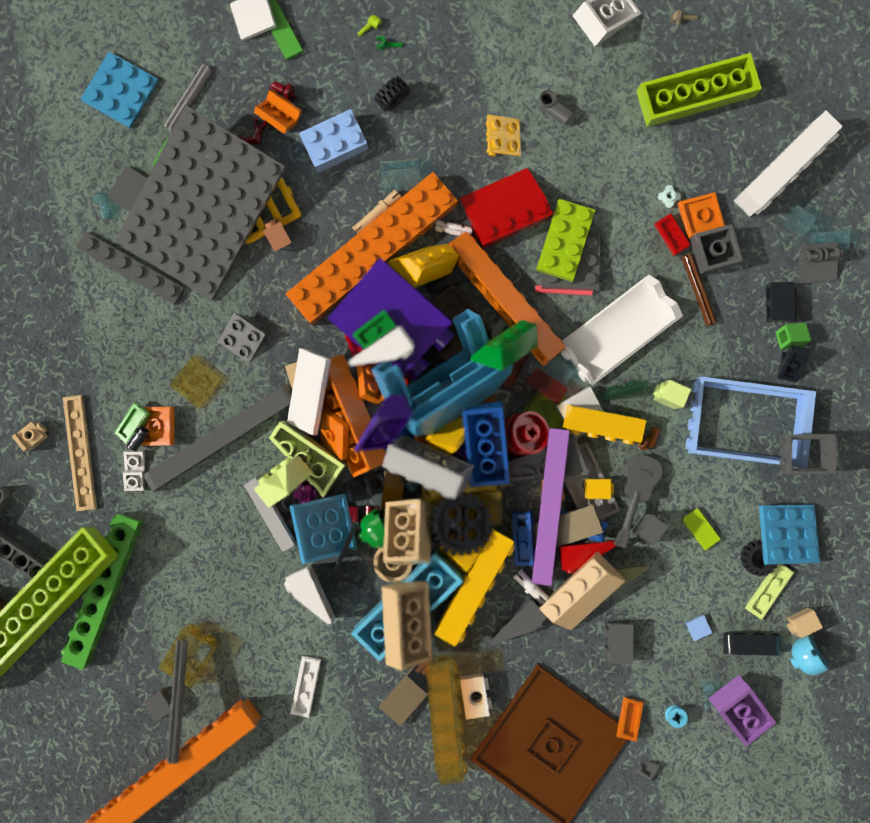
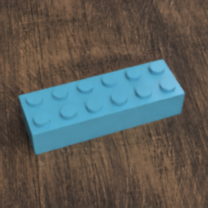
(441, 579)

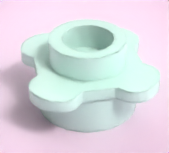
(664, 196)

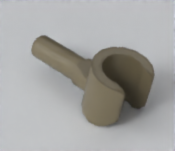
(679, 16)

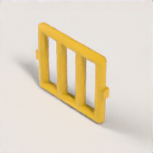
(287, 193)

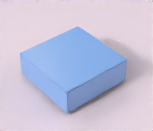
(698, 627)

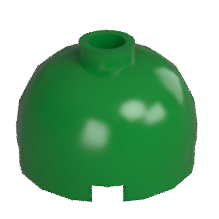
(373, 529)

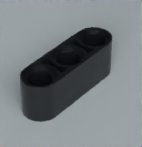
(751, 644)

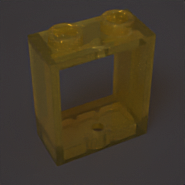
(167, 664)

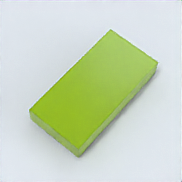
(700, 529)

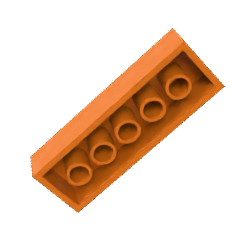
(345, 402)

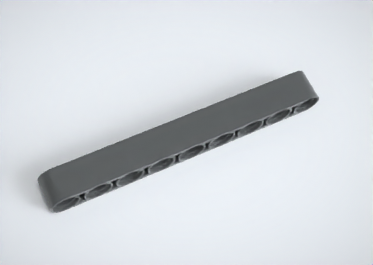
(218, 438)

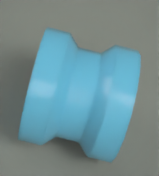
(672, 714)

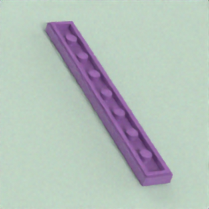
(550, 506)

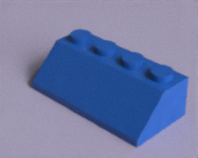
(486, 444)

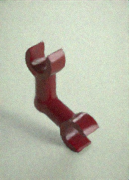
(256, 138)

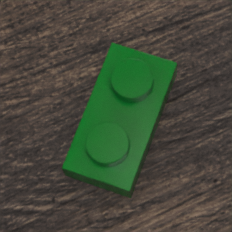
(374, 329)

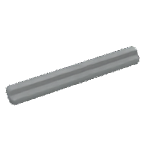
(189, 95)

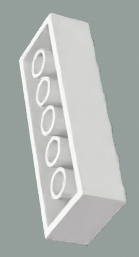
(789, 164)

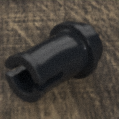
(137, 439)

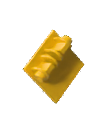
(503, 135)

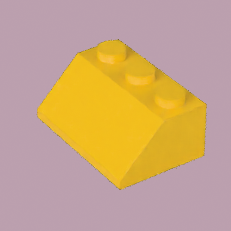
(425, 264)

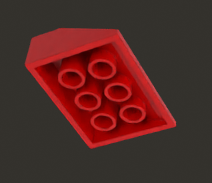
(506, 208)

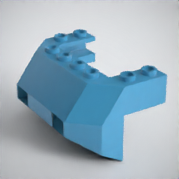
(448, 388)

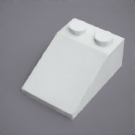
(605, 17)
(389, 347)
(308, 591)

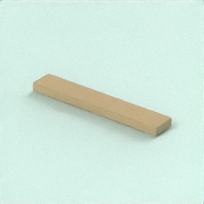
(79, 453)

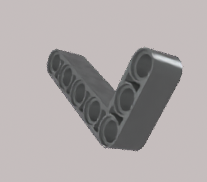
(17, 549)

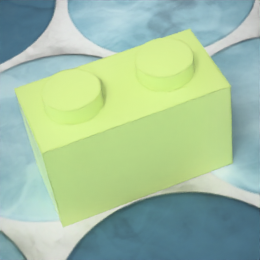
(671, 394)

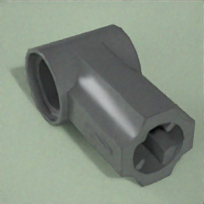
(556, 109)

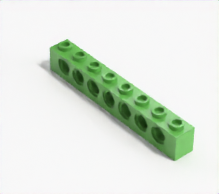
(71, 652)

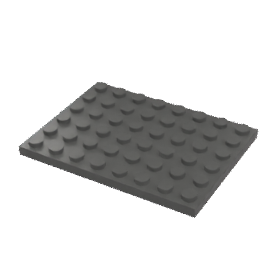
(200, 203)

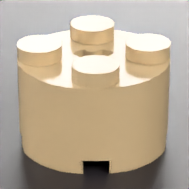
(389, 572)

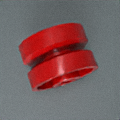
(525, 433)

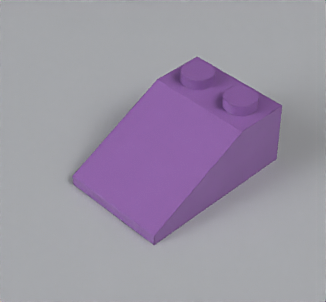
(742, 710)

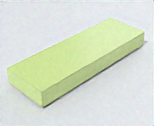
(769, 591)

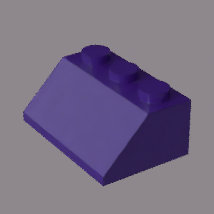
(385, 424)

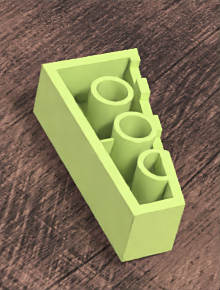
(321, 461)

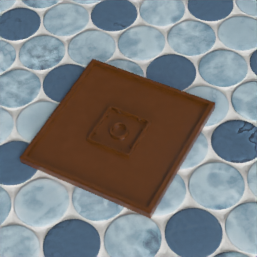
(550, 746)

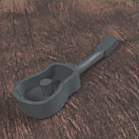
(640, 477)

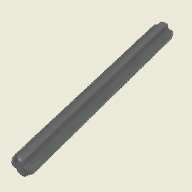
(177, 702)

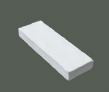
(306, 686)

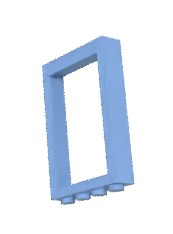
(802, 425)

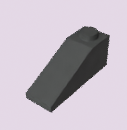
(523, 621)

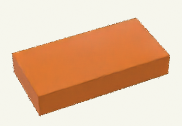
(630, 719)

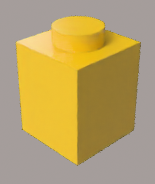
(598, 488)

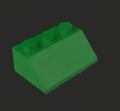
(508, 346)

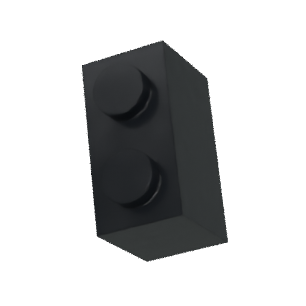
(780, 302)

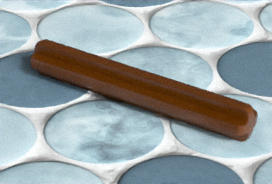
(699, 289)

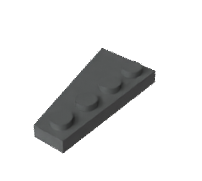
(533, 465)

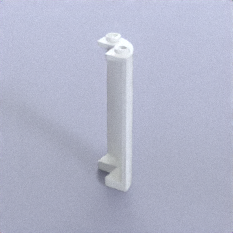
(620, 330)

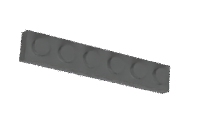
(130, 268)

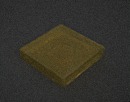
(196, 382)

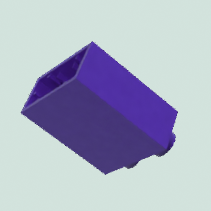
(388, 291)

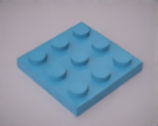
(119, 90)
(322, 527)
(789, 534)

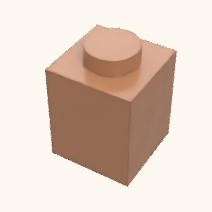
(276, 234)

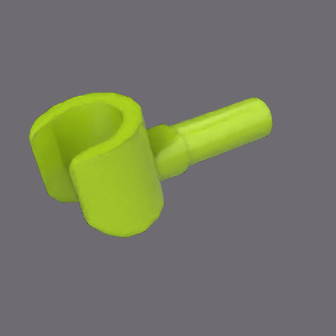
(373, 21)

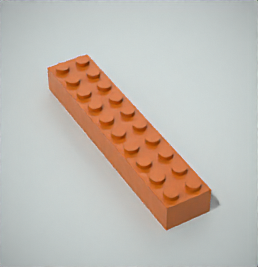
(380, 239)
(193, 756)

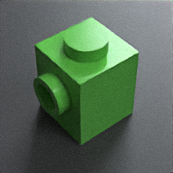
(793, 334)

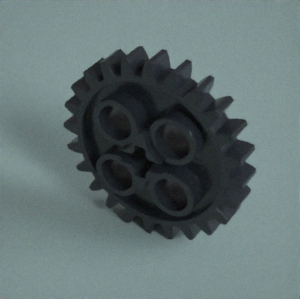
(478, 523)

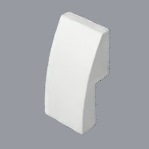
(134, 470)

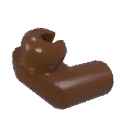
(650, 441)

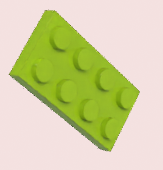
(565, 240)

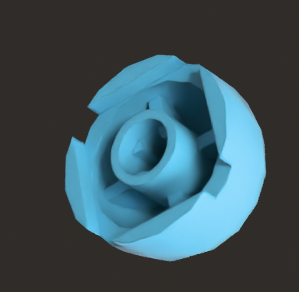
(808, 657)

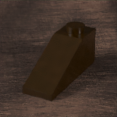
(392, 490)

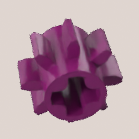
(305, 492)

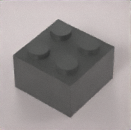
(715, 249)

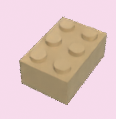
(407, 532)

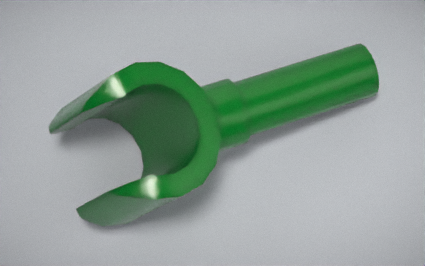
(386, 43)

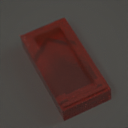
(546, 385)

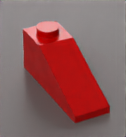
(575, 555)

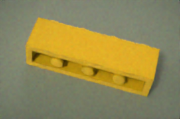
(604, 423)

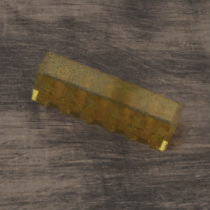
(445, 720)

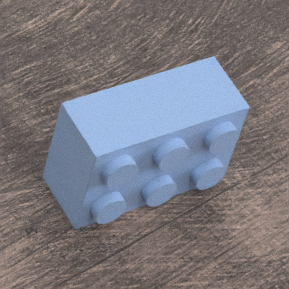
(334, 141)

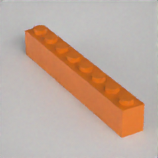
(503, 295)

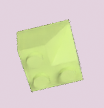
(283, 480)

